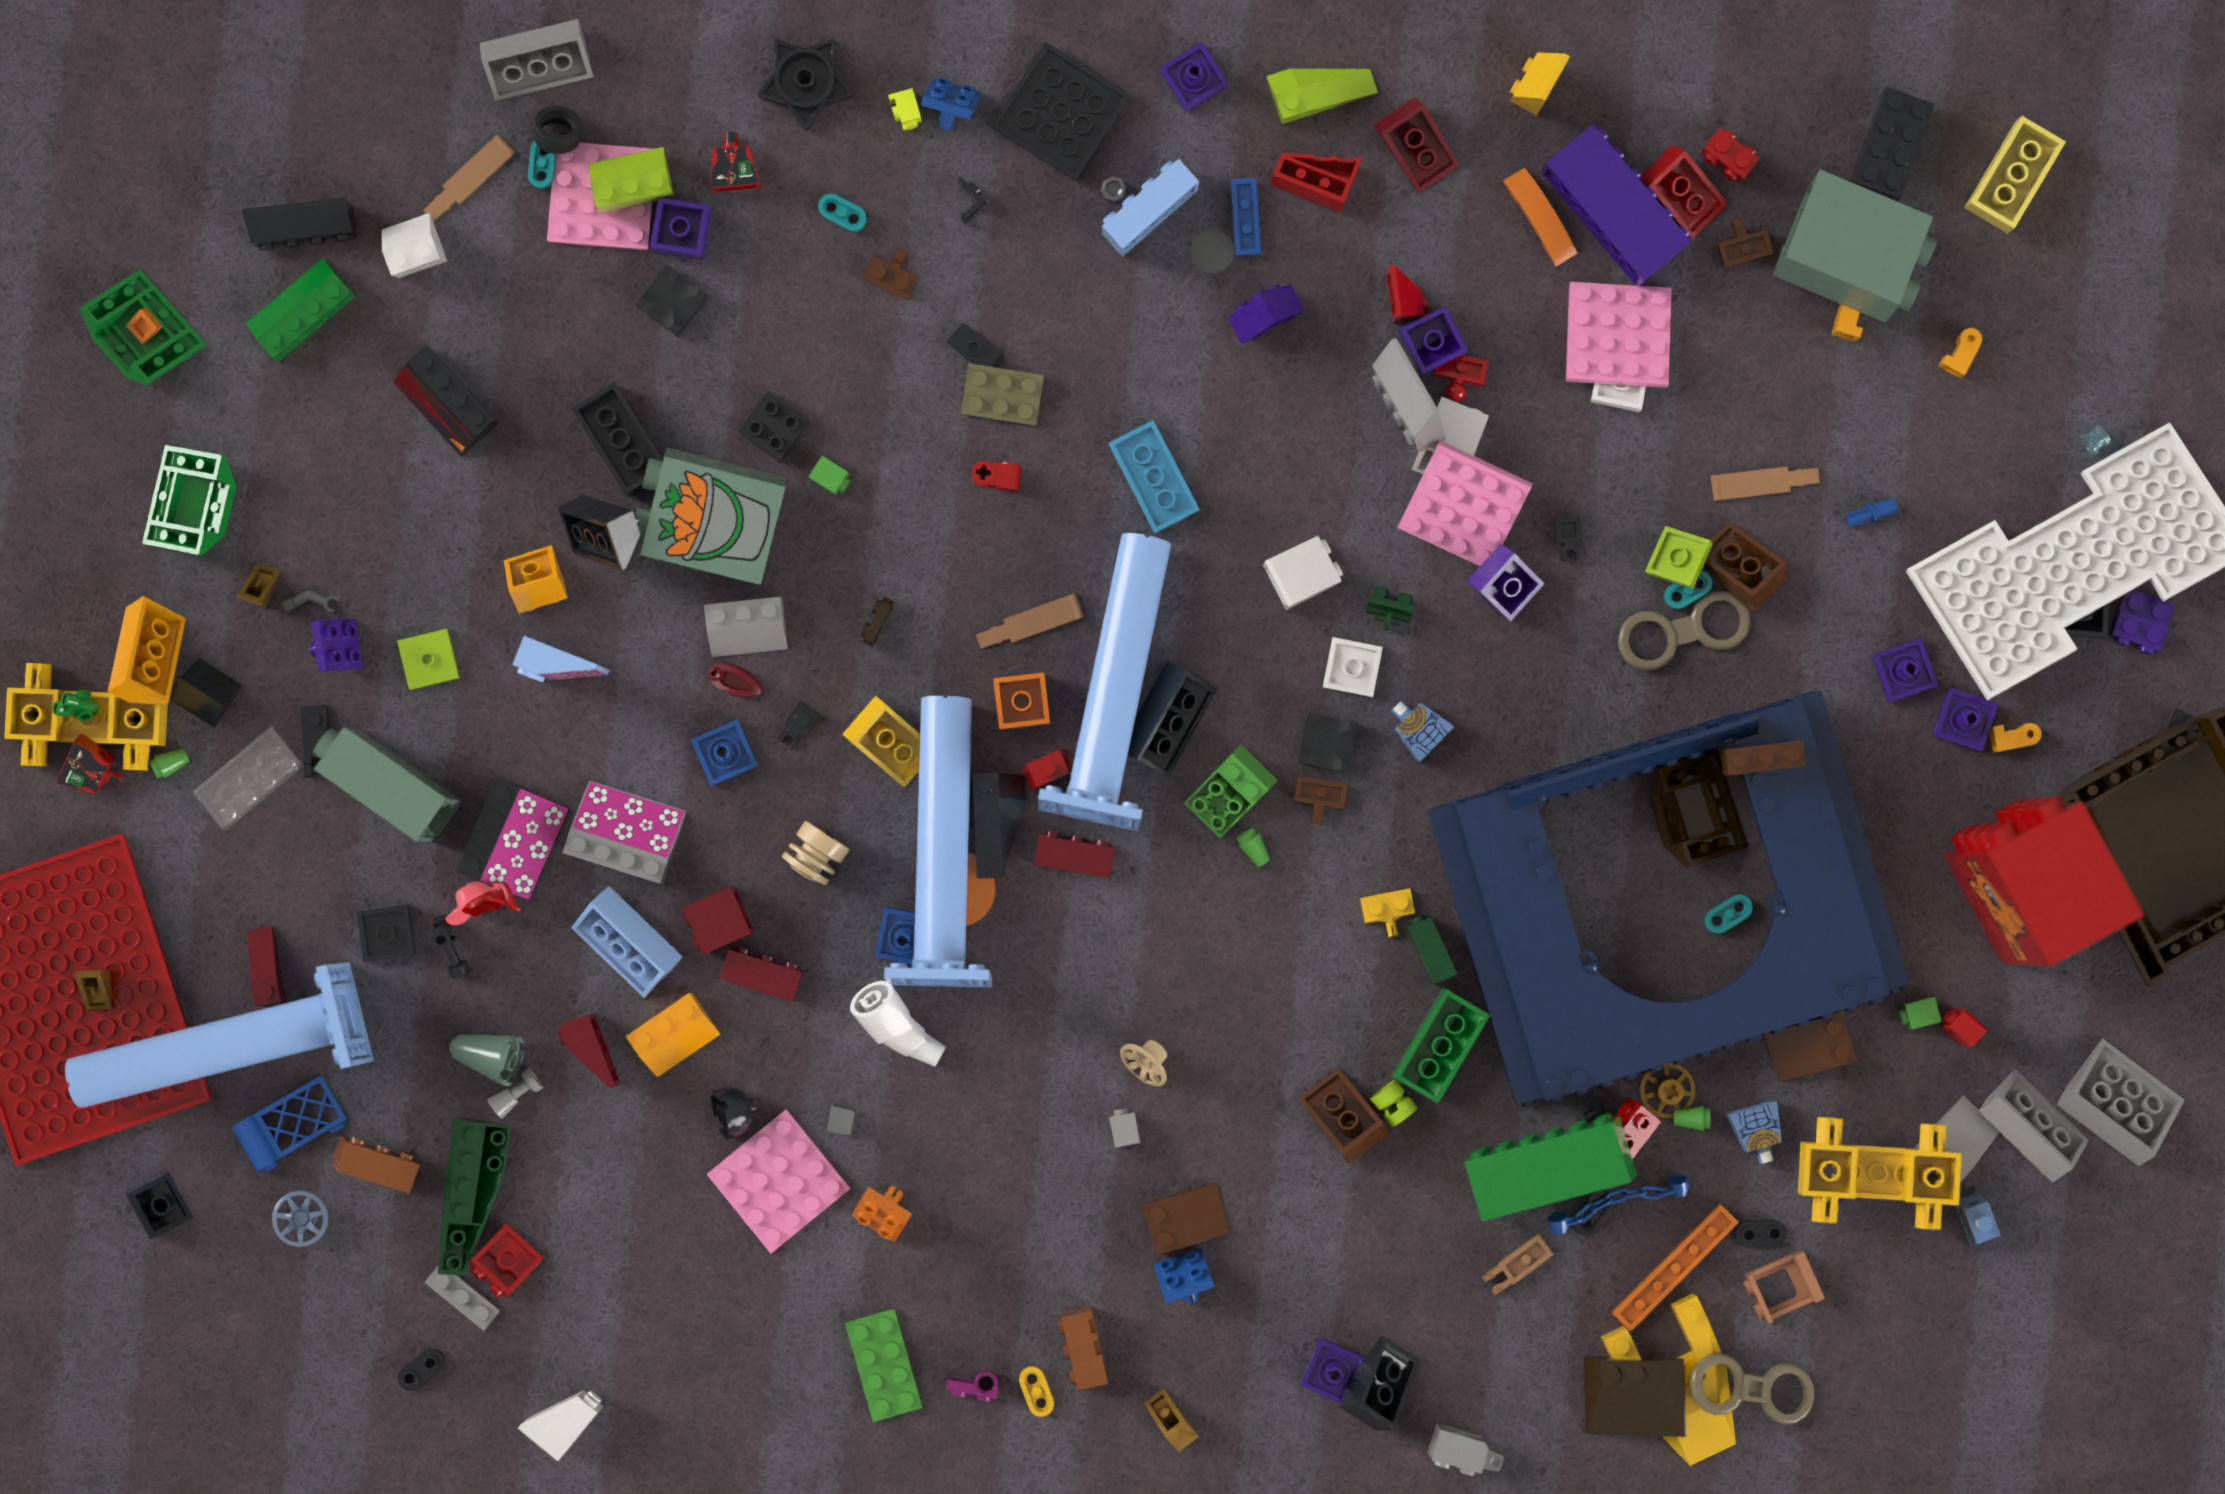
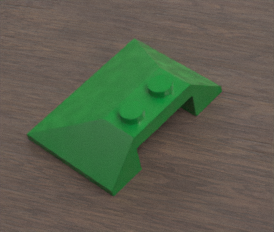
(107, 321)
(192, 502)

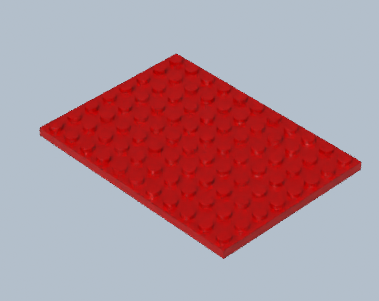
(61, 919)

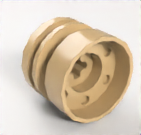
(815, 853)

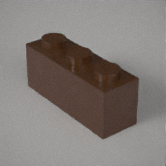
(1763, 758)

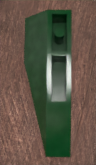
(471, 1186)

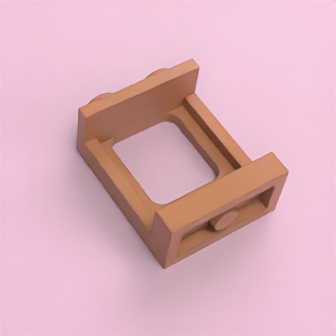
(1801, 1276)

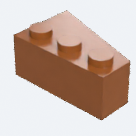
(375, 1163)
(1083, 1348)

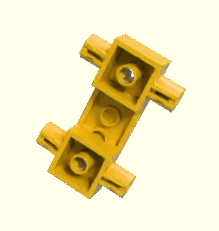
(109, 726)
(1879, 1173)

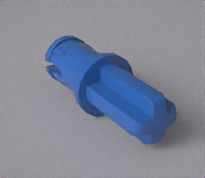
(1871, 512)

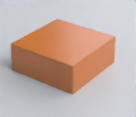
(144, 325)

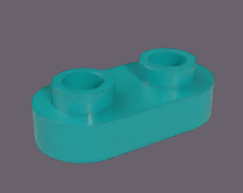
(541, 164)
(843, 212)
(1687, 595)
(1728, 915)

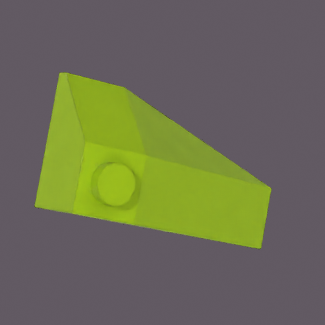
(1311, 91)

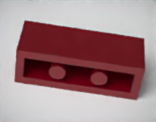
(1074, 854)
(761, 973)

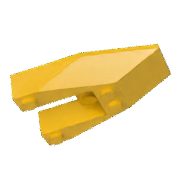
(1705, 1432)

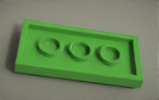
(883, 1365)

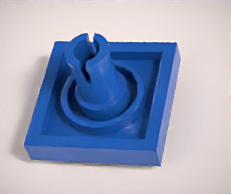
(951, 101)
(724, 752)
(896, 935)
(1184, 1276)

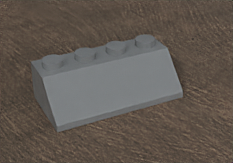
(536, 60)
(1407, 397)
(2034, 1126)

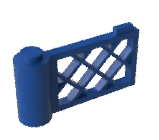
(263, 1146)

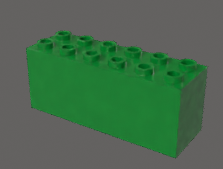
(1550, 1167)

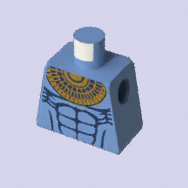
(1420, 728)
(1757, 1129)
(1977, 1219)

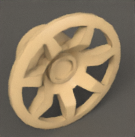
(1148, 1059)

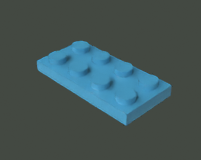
(1153, 476)

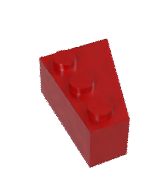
(1316, 178)

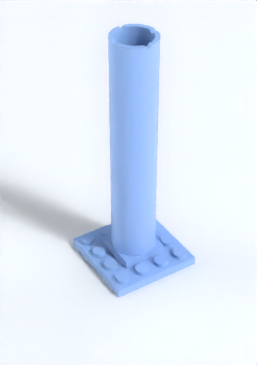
(1115, 689)
(942, 851)
(229, 1044)

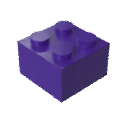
(681, 228)
(1505, 582)

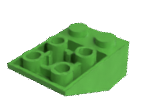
(1230, 791)

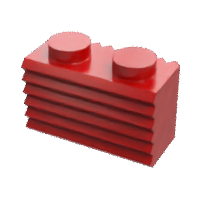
(1962, 1026)

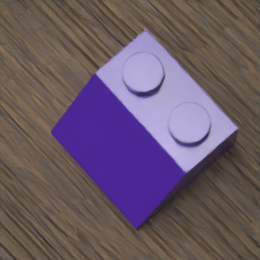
(1432, 340)

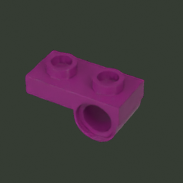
(960, 1387)

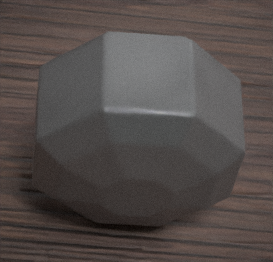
(1113, 189)

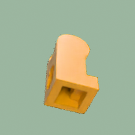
(1846, 324)
(1964, 353)
(2023, 736)

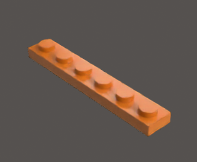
(1675, 1267)

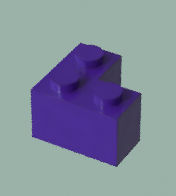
(1265, 312)

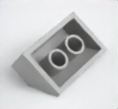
(746, 626)

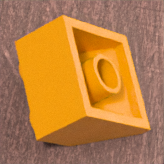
(535, 579)

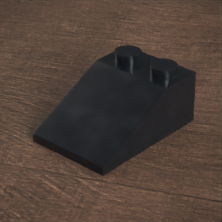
(1380, 1386)

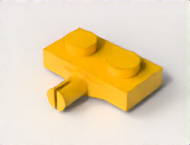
(1388, 908)

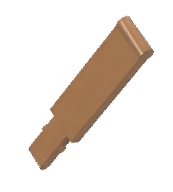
(471, 176)
(1761, 482)
(1033, 621)

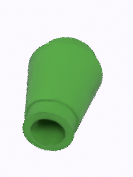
(168, 763)
(1253, 846)
(1693, 1118)

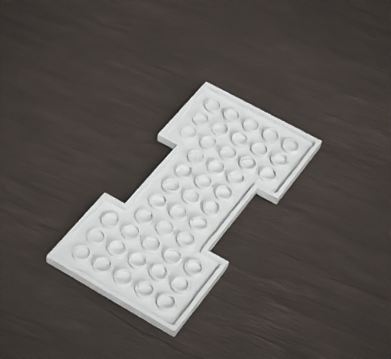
(2013, 598)

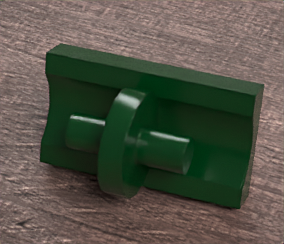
(1390, 611)

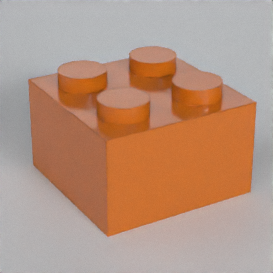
(1021, 701)

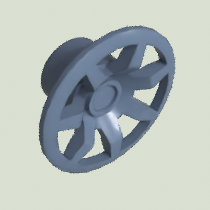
(300, 1218)

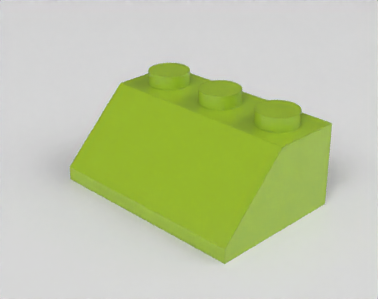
(630, 180)

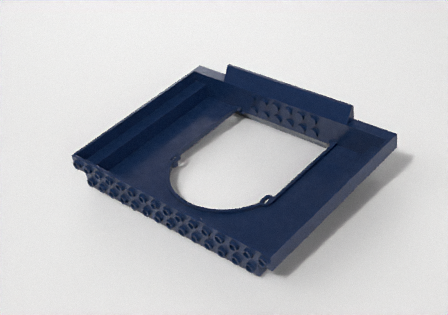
(1574, 1029)

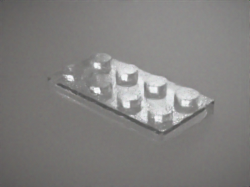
(248, 778)

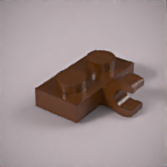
(1744, 246)
(891, 275)
(1320, 795)

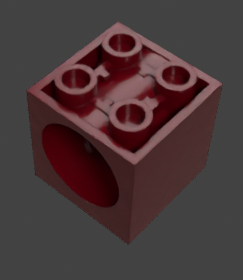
(717, 920)

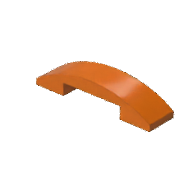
(1541, 216)

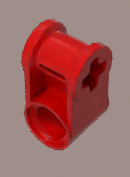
(1001, 475)

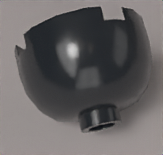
(733, 1111)

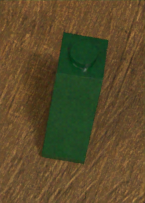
(1430, 949)

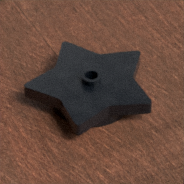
(794, 64)

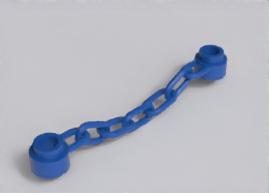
(1559, 1221)

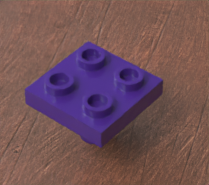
(1193, 76)
(336, 645)
(1904, 670)
(1965, 719)
(1330, 1369)

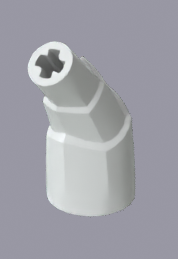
(890, 1023)

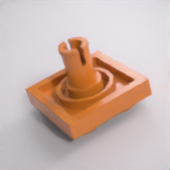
(882, 1213)

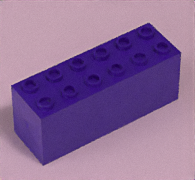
(1616, 205)

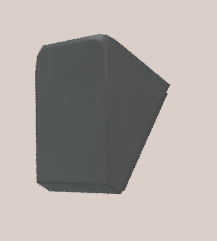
(841, 1120)

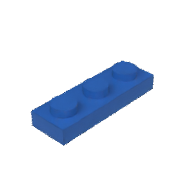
(1245, 217)

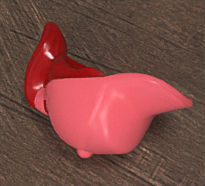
(480, 898)

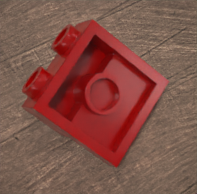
(505, 1262)

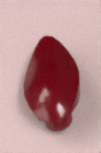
(734, 680)

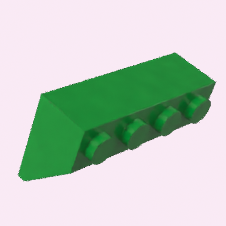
(300, 310)
(1440, 1045)

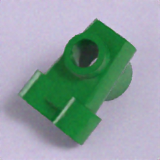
(76, 704)

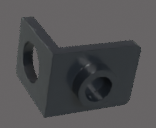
(975, 192)

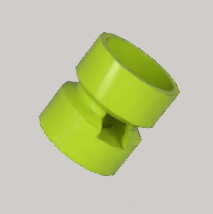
(1392, 1094)

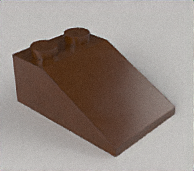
(1745, 566)
(1810, 1047)
(1343, 1115)
(1185, 1218)

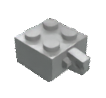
(1462, 1450)

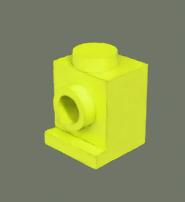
(905, 109)

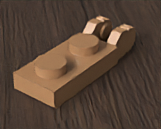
(1520, 1262)

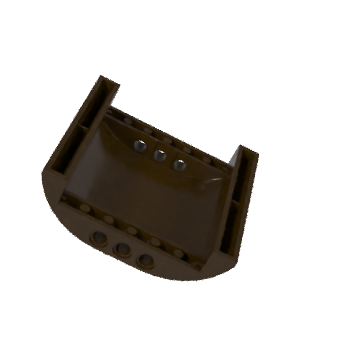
(2166, 832)

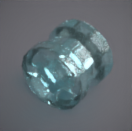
(2095, 440)

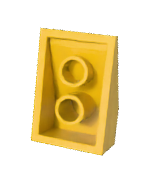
(1538, 81)
(886, 740)

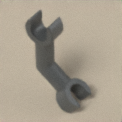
(309, 595)

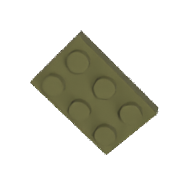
(1002, 394)

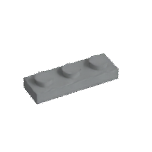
(463, 1298)

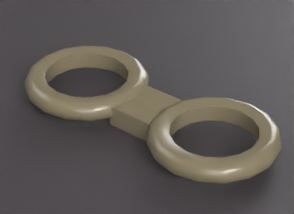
(1683, 631)
(1752, 1388)

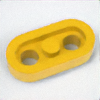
(1036, 1390)

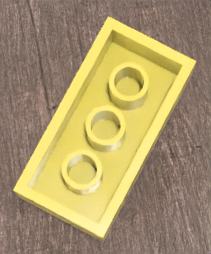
(2015, 174)

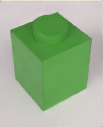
(830, 476)
(1919, 1013)

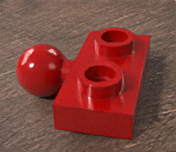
(1462, 370)

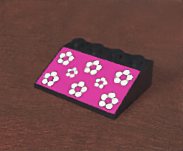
(513, 838)

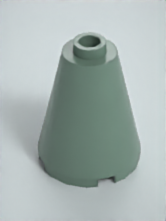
(489, 1055)

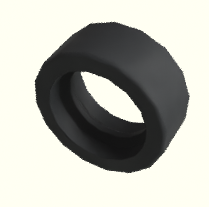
(557, 115)

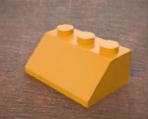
(673, 1034)

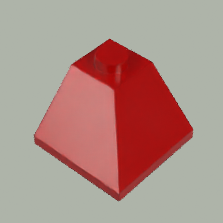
(1405, 297)

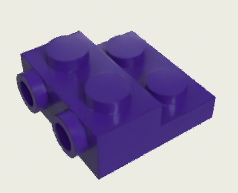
(2141, 622)

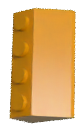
(147, 653)

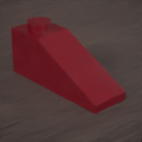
(265, 967)

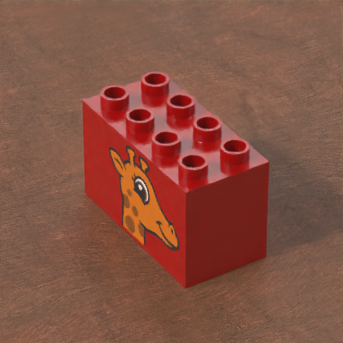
(2041, 881)

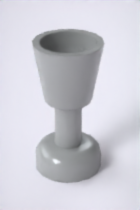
(504, 1101)

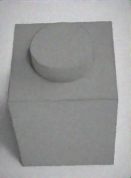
(1124, 1127)

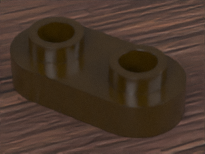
(881, 610)

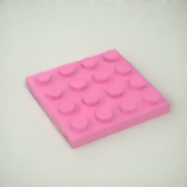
(573, 208)
(1618, 334)
(1464, 504)
(778, 1181)

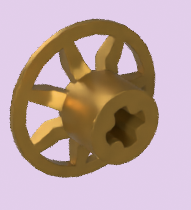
(1667, 1090)

